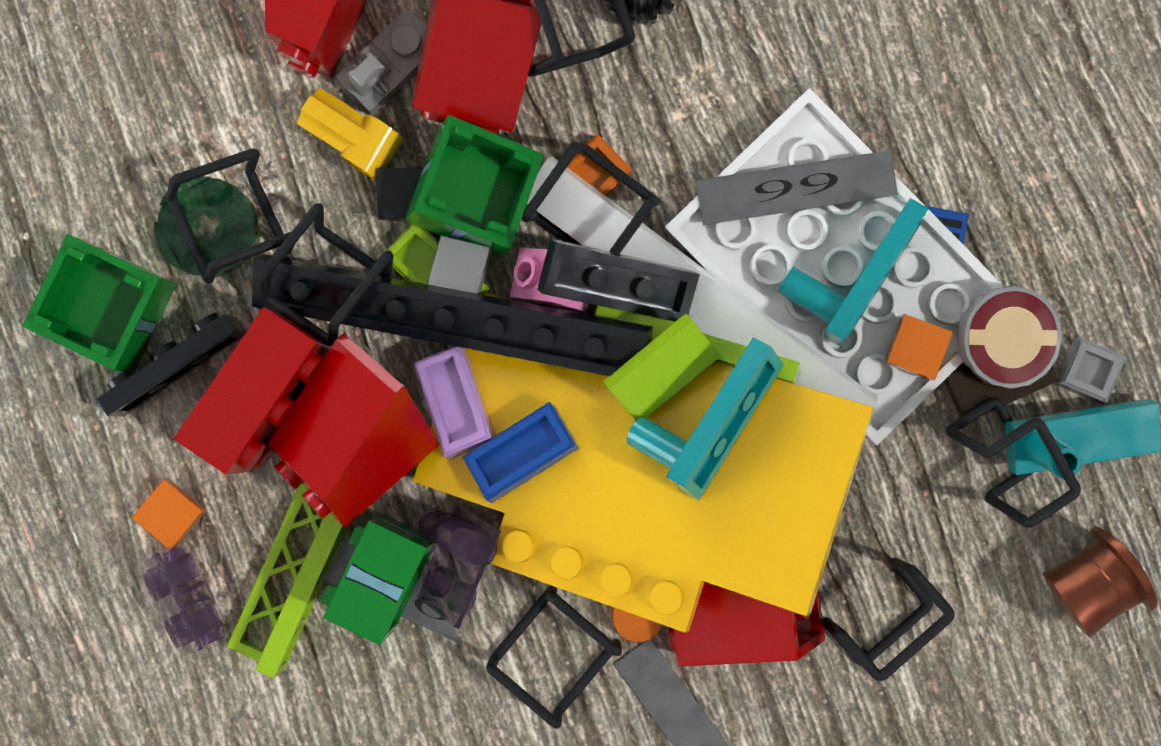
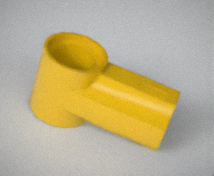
(360, 139)

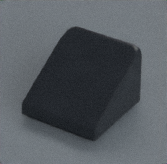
(395, 191)

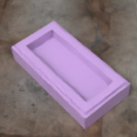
(454, 401)

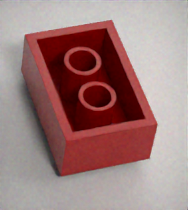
(252, 394)

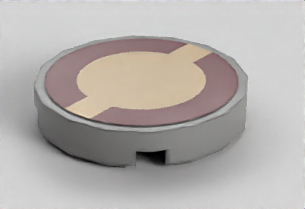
(1009, 336)

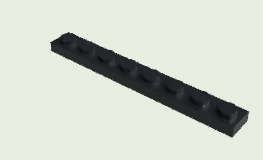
(456, 317)

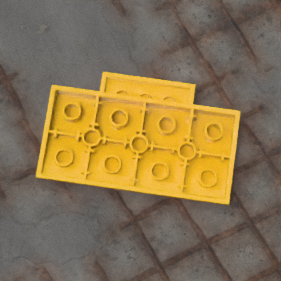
(627, 534)

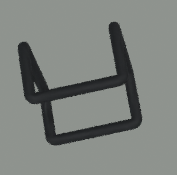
(557, 60)
(531, 213)
(377, 268)
(209, 271)
(991, 496)
(927, 594)
(612, 647)

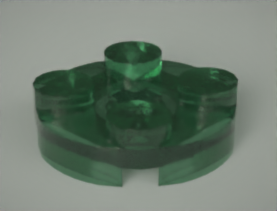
(216, 200)

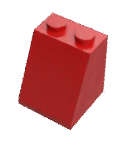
(312, 32)
(476, 61)
(350, 434)
(745, 630)

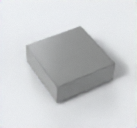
(460, 265)
(1090, 370)

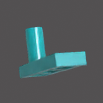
(845, 312)
(1088, 437)
(698, 459)

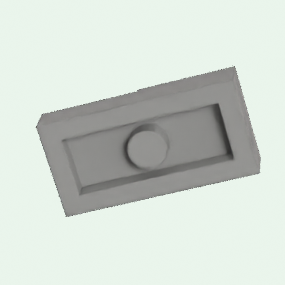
(385, 63)

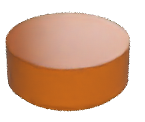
(634, 627)

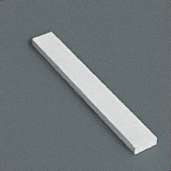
(715, 307)

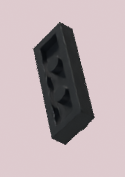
(617, 281)
(170, 364)

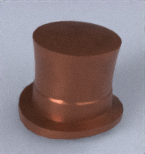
(1100, 583)

